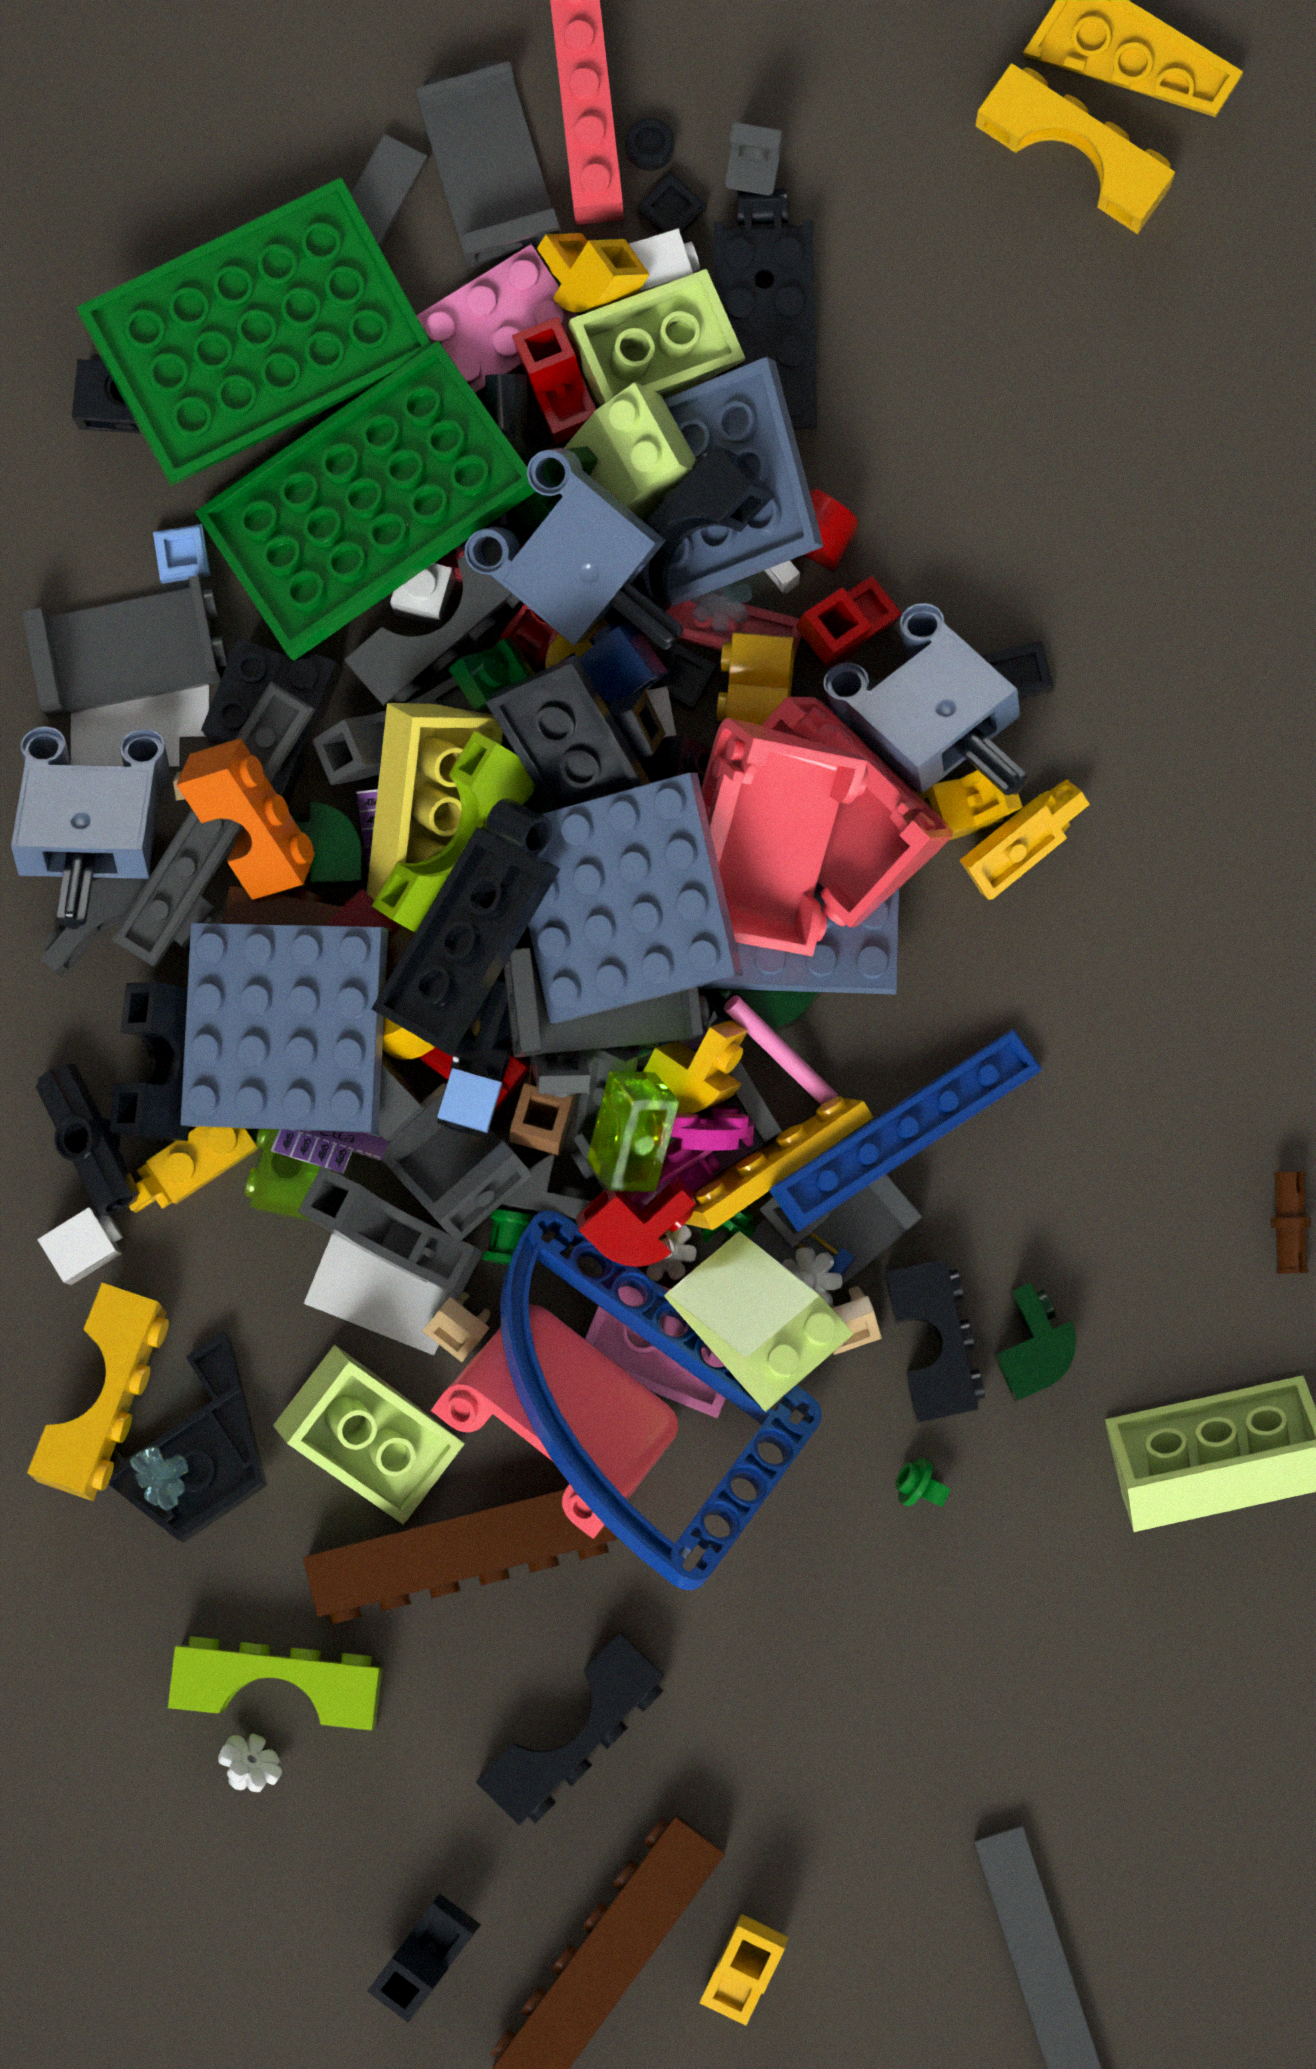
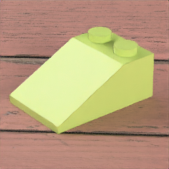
(656, 339)
(636, 448)
(758, 1318)
(367, 1435)

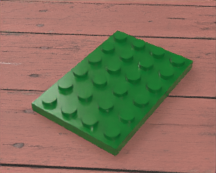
(254, 331)
(366, 500)

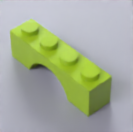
(483, 777)
(210, 1677)

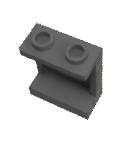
(452, 1172)

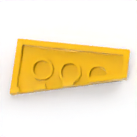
(1133, 51)
(791, 1150)

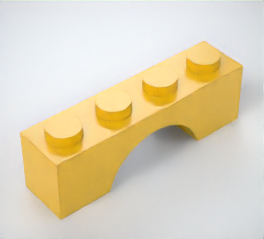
(1027, 112)
(79, 1452)

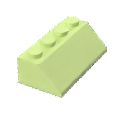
(1215, 1453)

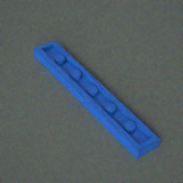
(905, 1130)

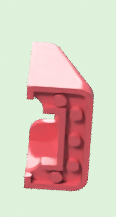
(770, 826)
(876, 837)
(605, 1407)

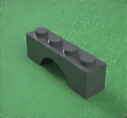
(396, 663)

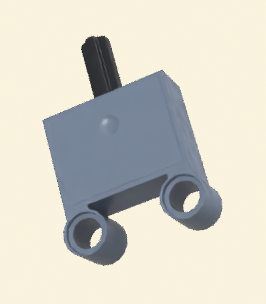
(578, 558)
(933, 707)
(87, 817)

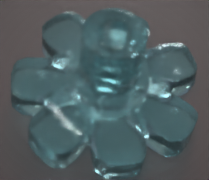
(724, 606)
(159, 1477)

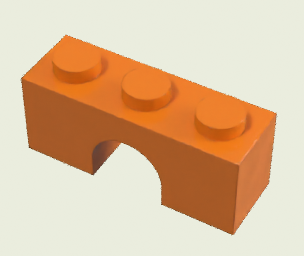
(232, 786)

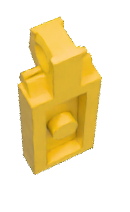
(1023, 839)
(191, 1164)

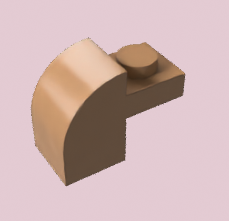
(541, 1120)

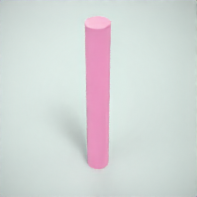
(779, 1050)

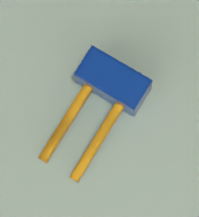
(842, 1259)

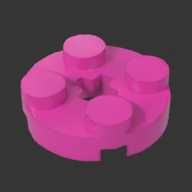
(713, 1130)

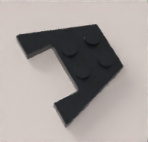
(215, 1444)

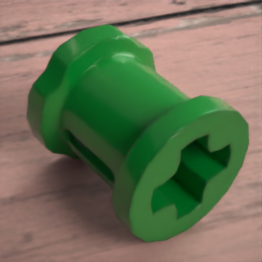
(505, 1234)

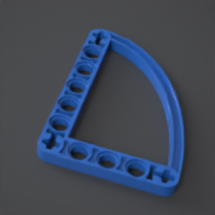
(644, 1320)

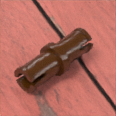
(1290, 1222)

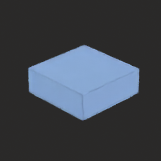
(181, 553)
(469, 1100)

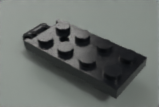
(775, 319)
(566, 736)
(462, 941)

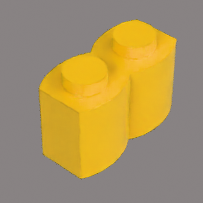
(758, 676)

